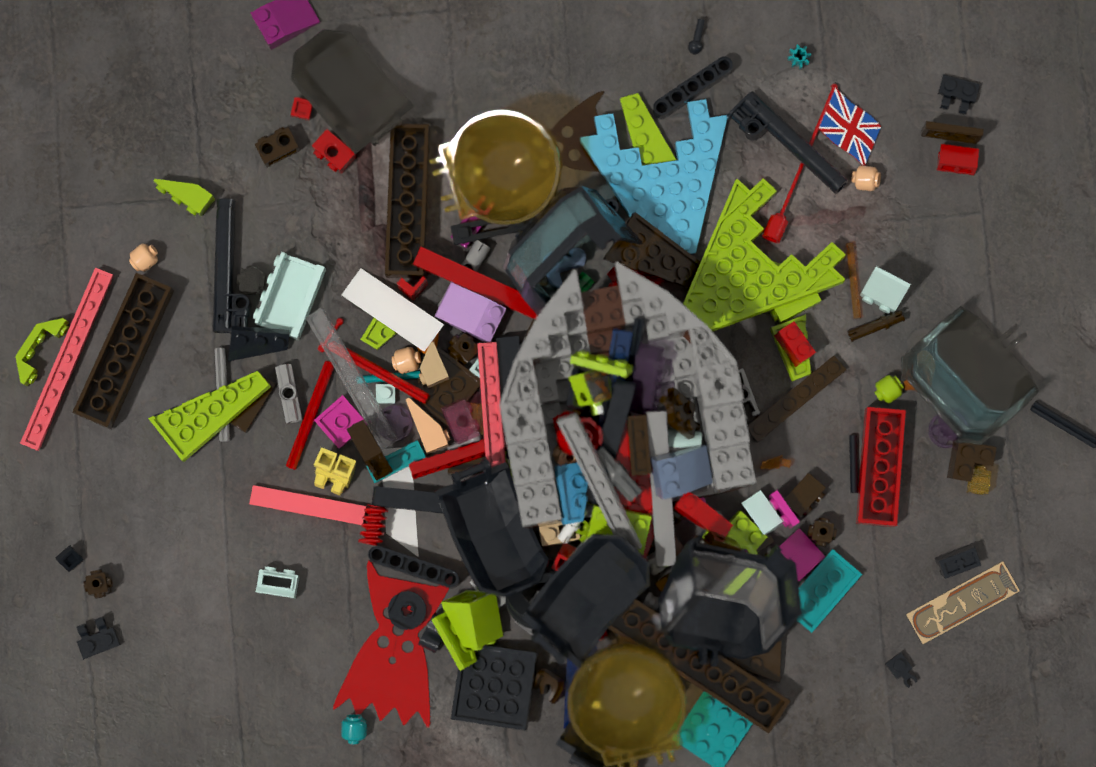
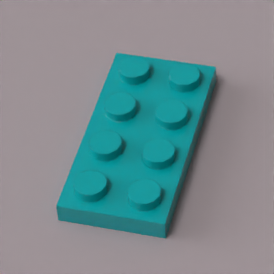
(825, 589)

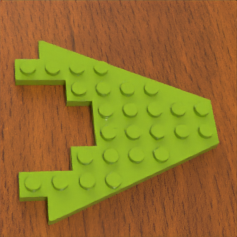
(739, 279)

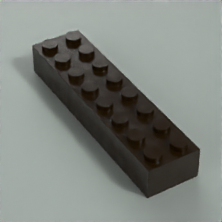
(407, 199)
(123, 351)

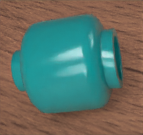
(354, 728)

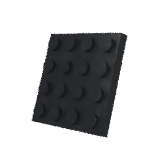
(496, 688)

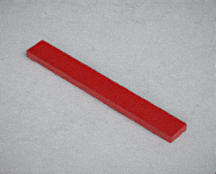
(473, 281)

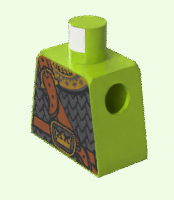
(591, 389)

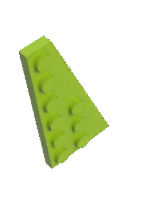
(201, 418)

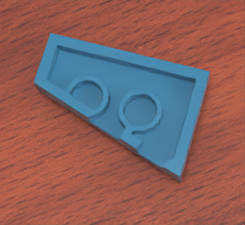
(571, 492)

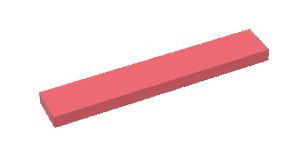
(307, 505)

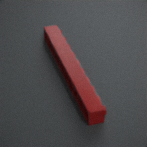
(449, 459)

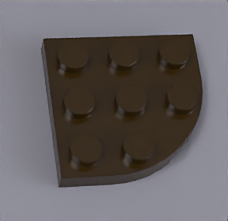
(461, 385)

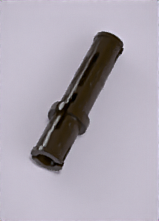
(883, 322)

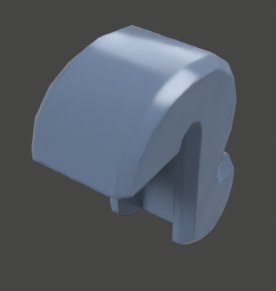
(576, 259)

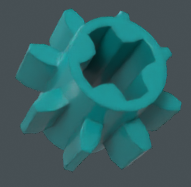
(795, 60)

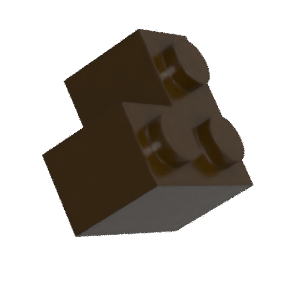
(965, 456)

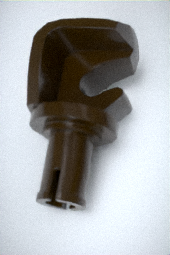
(545, 678)

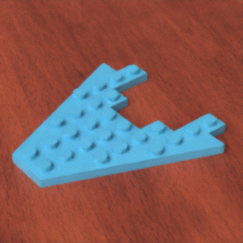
(667, 193)

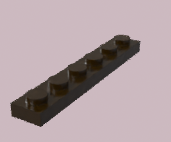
(795, 398)

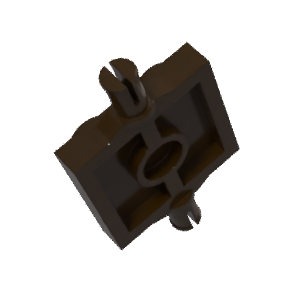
(680, 413)

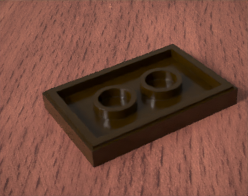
(951, 132)

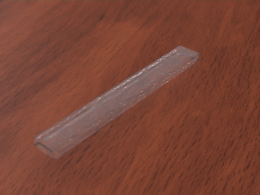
(352, 378)

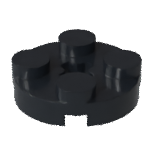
(403, 600)

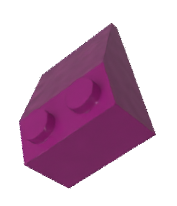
(284, 20)

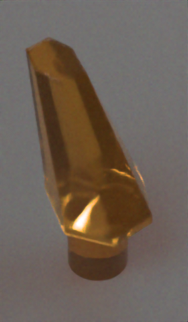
(775, 463)

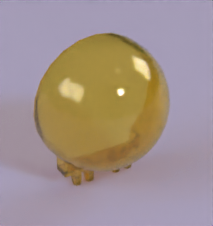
(501, 167)
(628, 704)

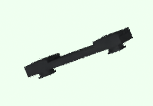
(463, 234)

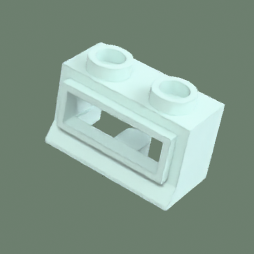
(278, 591)

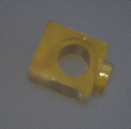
(980, 481)

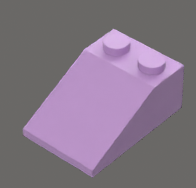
(470, 312)

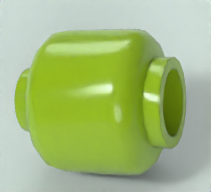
(888, 389)

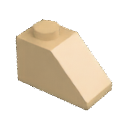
(432, 368)

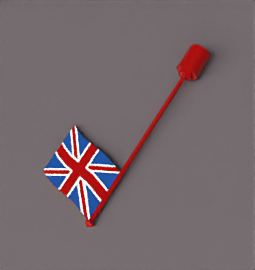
(846, 128)

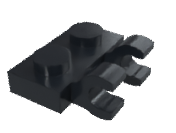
(958, 89)
(99, 642)

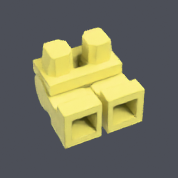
(335, 471)

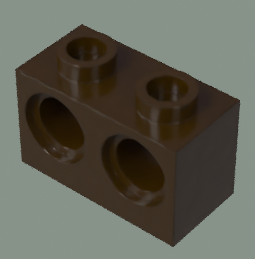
(279, 151)

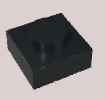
(69, 558)

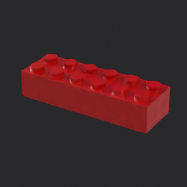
(880, 467)

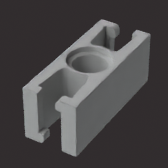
(750, 398)

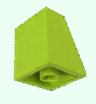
(474, 618)

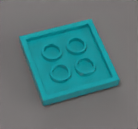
(713, 730)

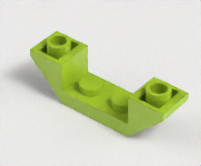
(55, 327)

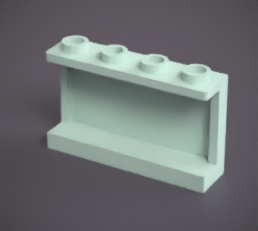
(289, 295)

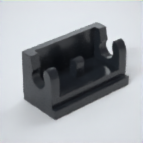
(958, 561)

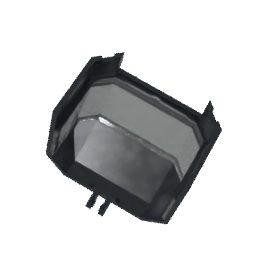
(728, 601)

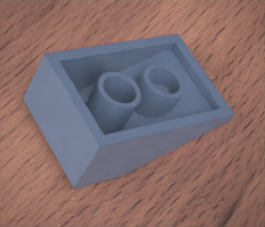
(681, 471)

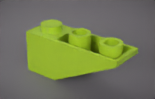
(189, 194)

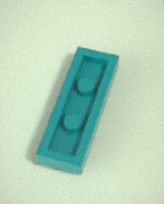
(402, 458)

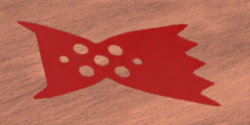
(372, 676)

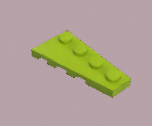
(644, 132)

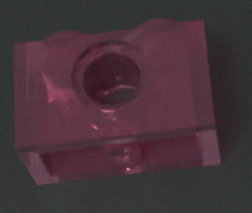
(452, 413)

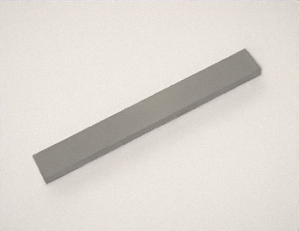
(598, 479)
(661, 508)

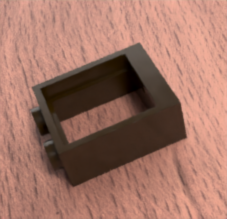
(369, 450)

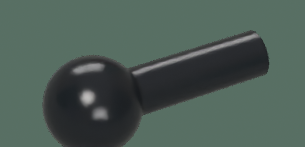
(695, 45)

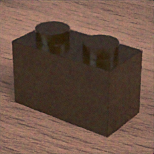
(804, 495)

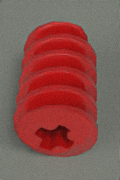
(373, 525)

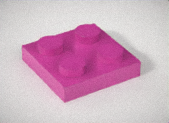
(784, 510)

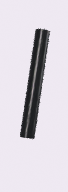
(853, 464)

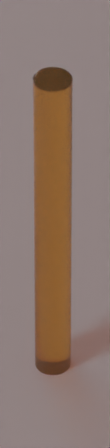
(853, 281)

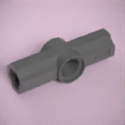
(618, 475)

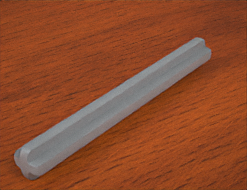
(221, 380)

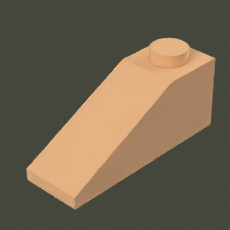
(429, 430)

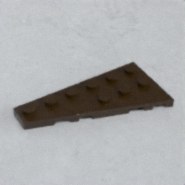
(655, 255)

